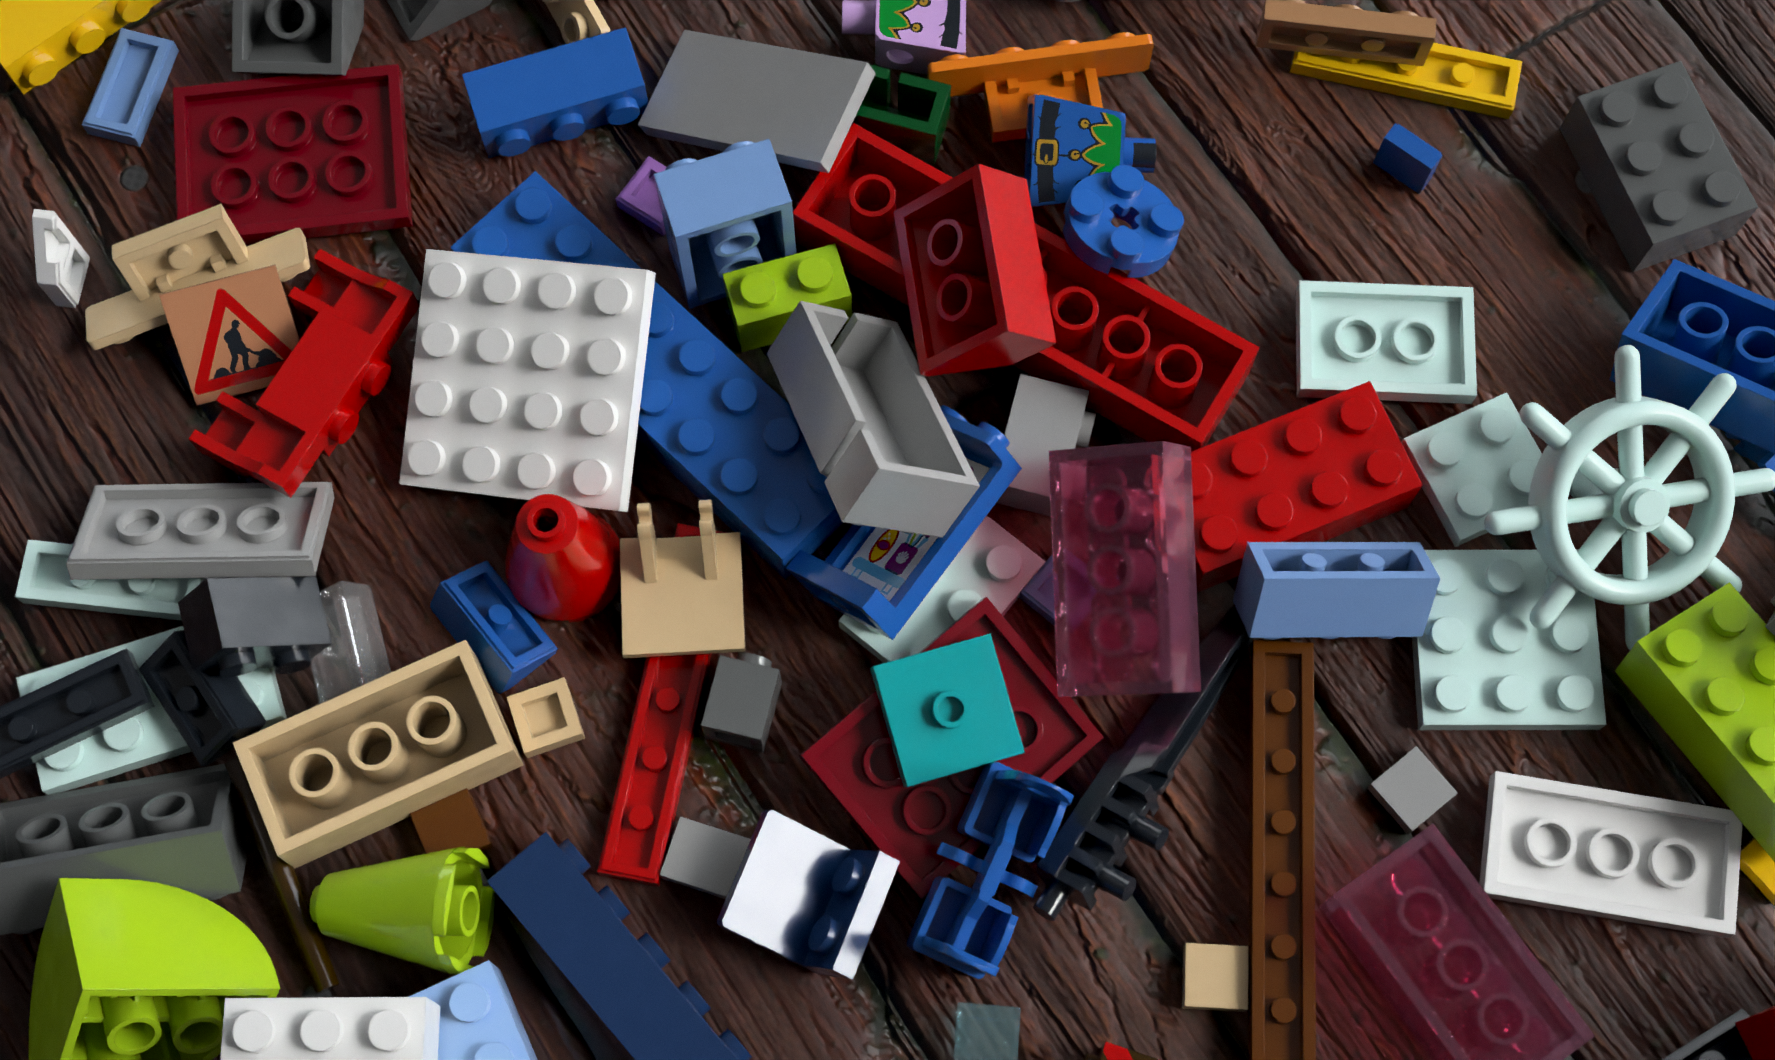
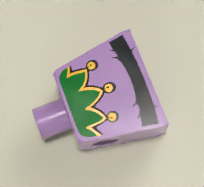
(908, 31)

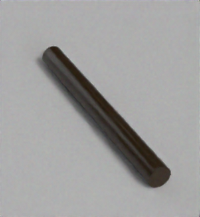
(287, 889)

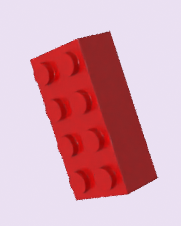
(1297, 480)

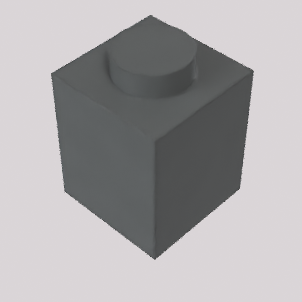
(742, 701)

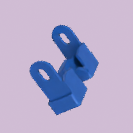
(1015, 819)

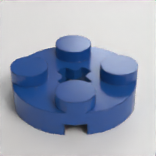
(1132, 199)

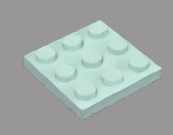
(1489, 664)

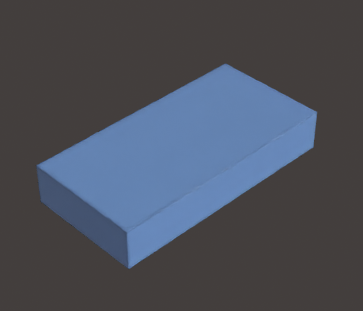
(130, 87)

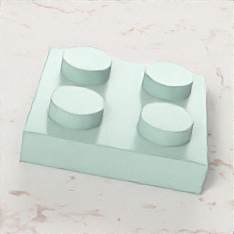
(1475, 465)

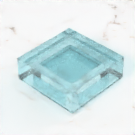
(986, 1032)

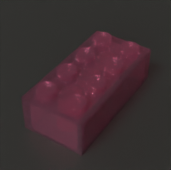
(1124, 570)
(1452, 959)

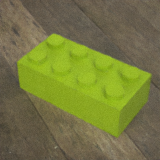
(1714, 695)

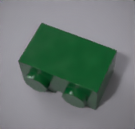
(920, 115)

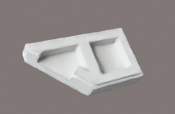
(58, 259)

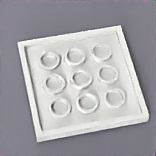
(527, 378)

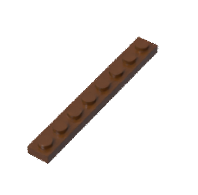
(1281, 852)

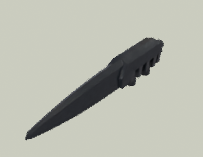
(1131, 781)

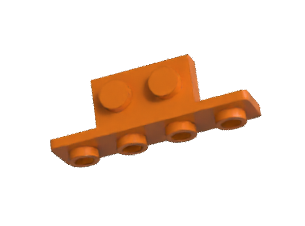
(1059, 71)

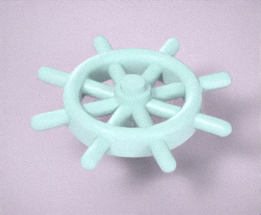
(1630, 498)

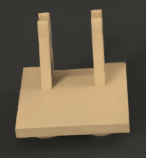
(681, 590)

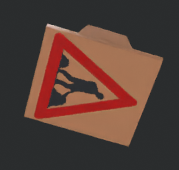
(231, 332)

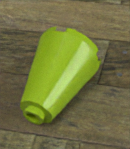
(412, 908)

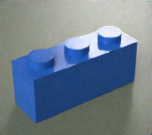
(557, 93)

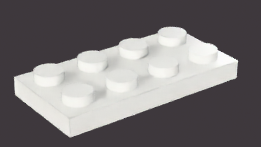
(1611, 854)

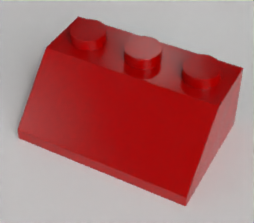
(974, 273)

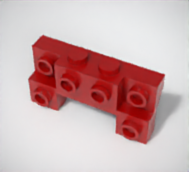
(321, 383)

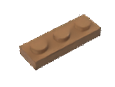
(1346, 32)

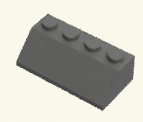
(157, 829)

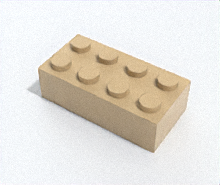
(377, 754)

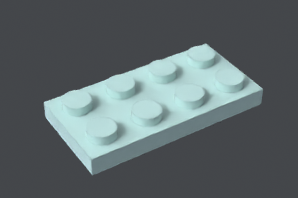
(139, 740)

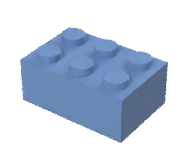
(724, 216)

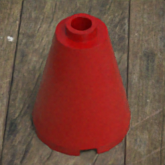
(562, 560)

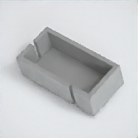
(871, 421)

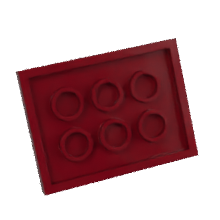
(296, 153)
(910, 822)

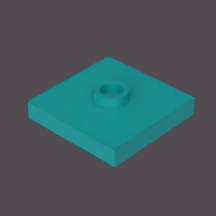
(947, 710)

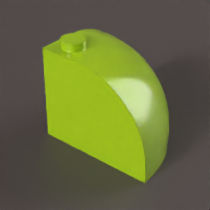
(139, 973)

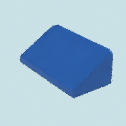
(493, 622)

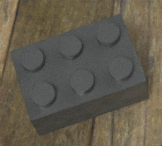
(1657, 166)

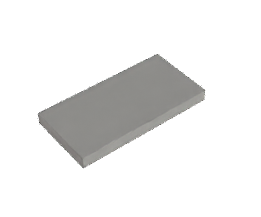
(754, 91)
(201, 531)

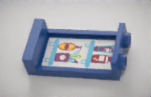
(887, 573)

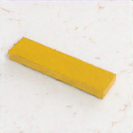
(1447, 78)

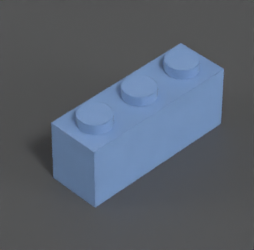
(1335, 589)

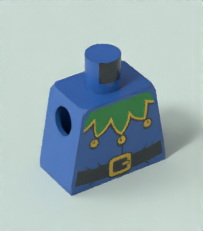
(1073, 142)

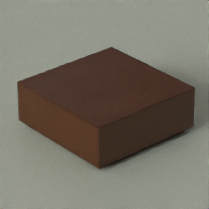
(451, 824)

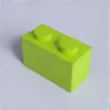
(768, 292)

